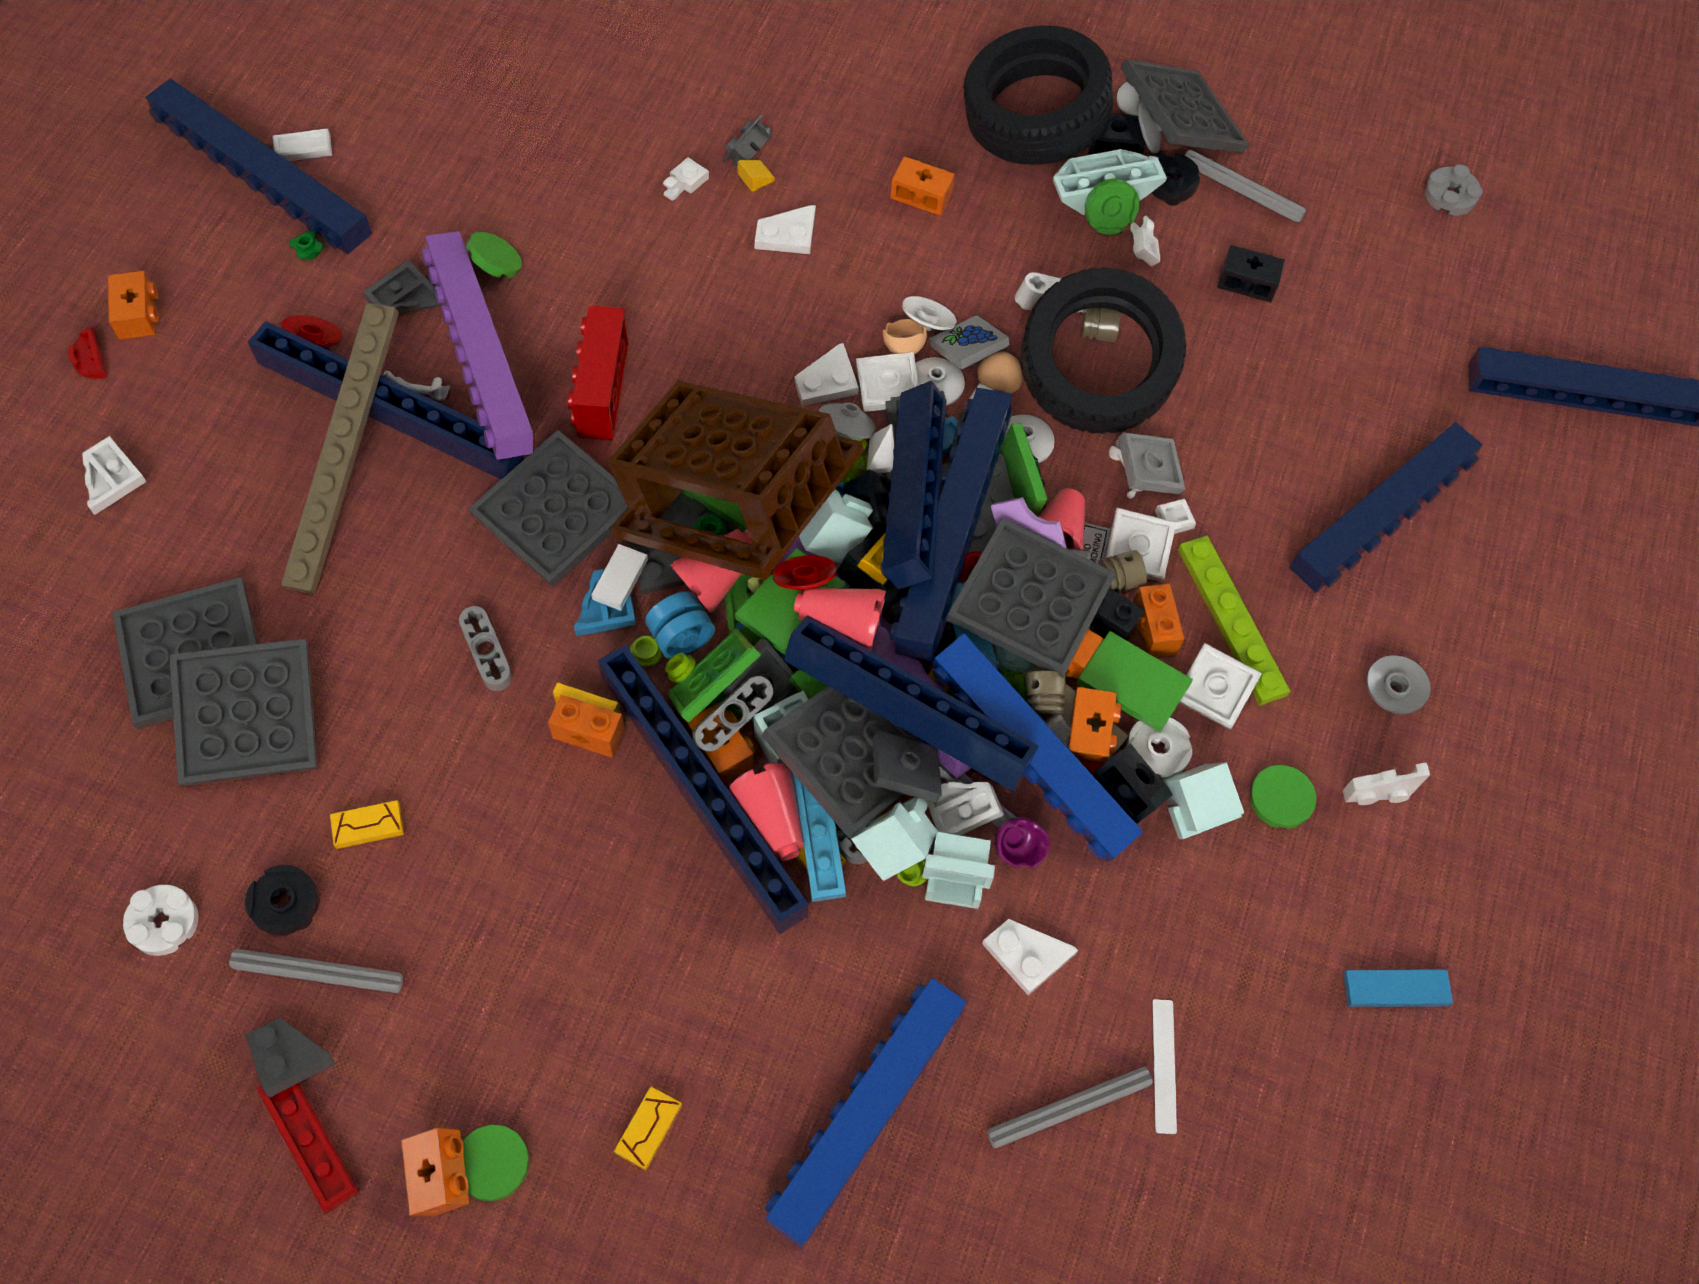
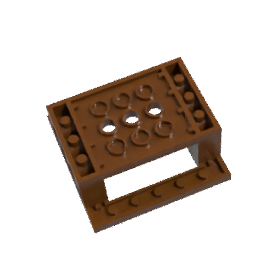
(734, 448)

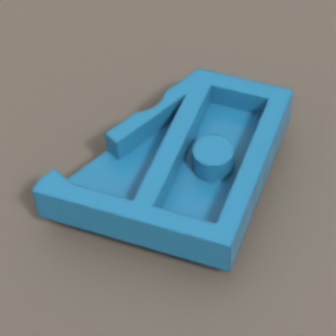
(599, 617)

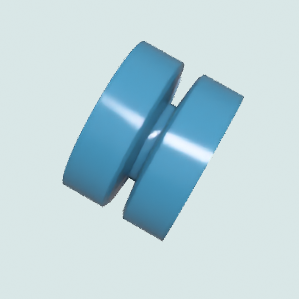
(679, 624)

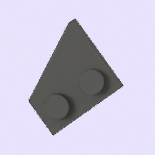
(403, 289)
(285, 1056)

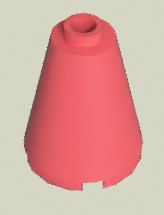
(1069, 509)
(709, 581)
(846, 611)
(772, 808)

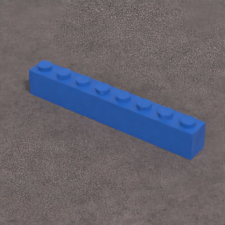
(1053, 767)
(865, 1113)

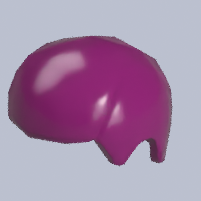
(1022, 842)

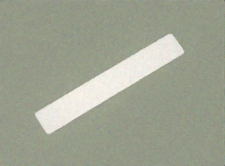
(1164, 1067)

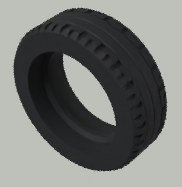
(1038, 53)
(1115, 291)

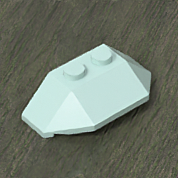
(1083, 173)

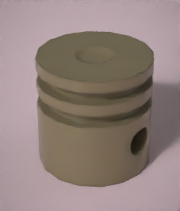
(1101, 324)
(1129, 570)
(1045, 692)

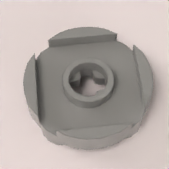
(1456, 178)

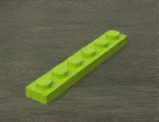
(1233, 618)

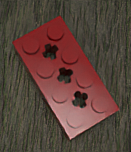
(599, 373)

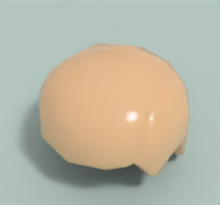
(904, 336)
(1000, 372)

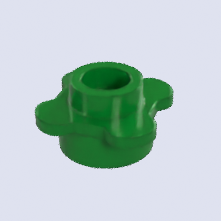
(306, 246)

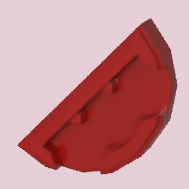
(87, 356)

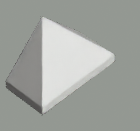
(881, 450)

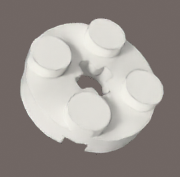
(1176, 743)
(146, 905)

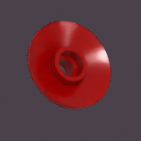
(312, 329)
(804, 572)

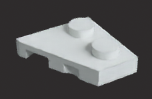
(787, 231)
(827, 378)
(108, 475)
(1385, 786)
(964, 807)
(1027, 954)

